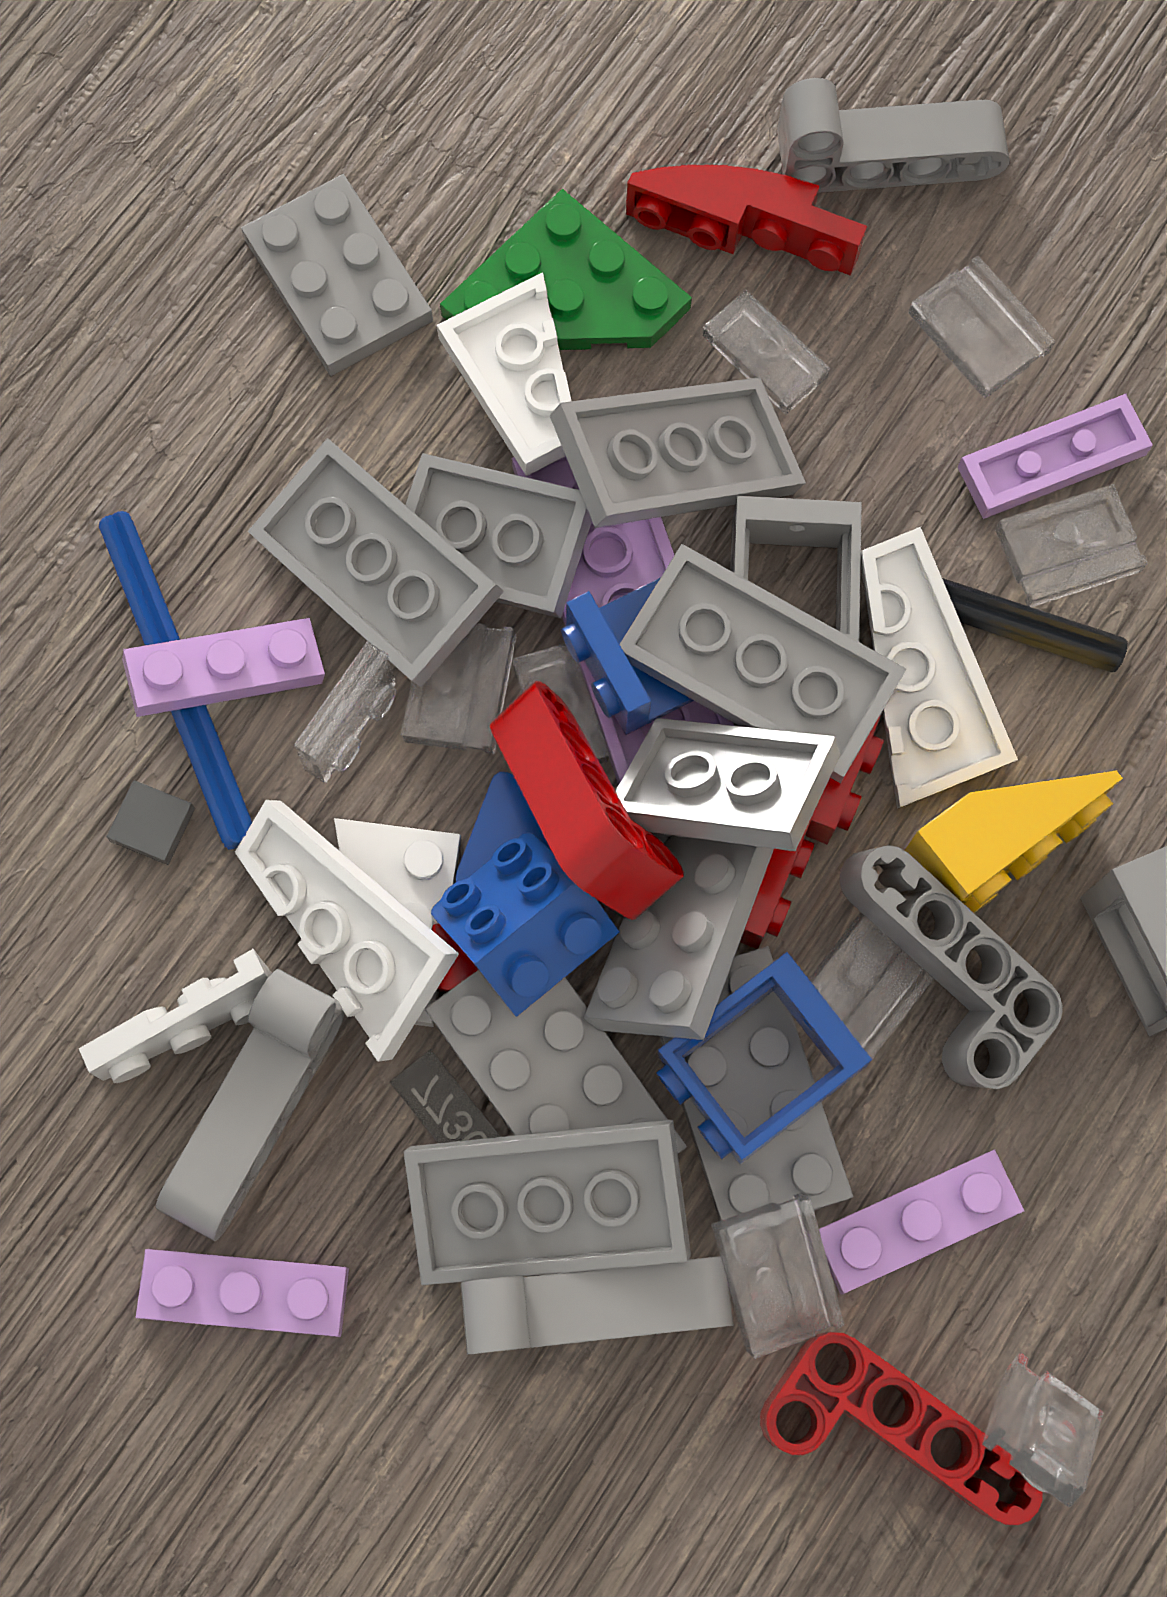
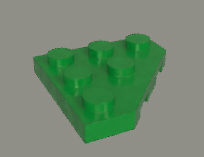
(592, 279)

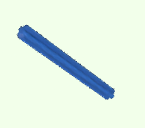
(194, 722)

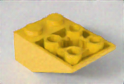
(1007, 831)

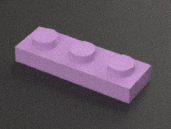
(1054, 456)
(222, 667)
(919, 1221)
(242, 1292)

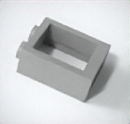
(805, 524)
(1132, 924)

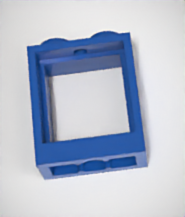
(813, 1016)

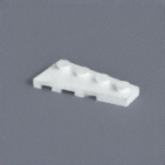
(941, 713)
(358, 933)

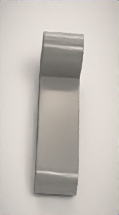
(887, 143)
(944, 957)
(253, 1104)
(594, 1305)

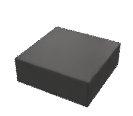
(150, 822)

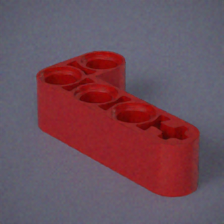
(579, 807)
(908, 1436)

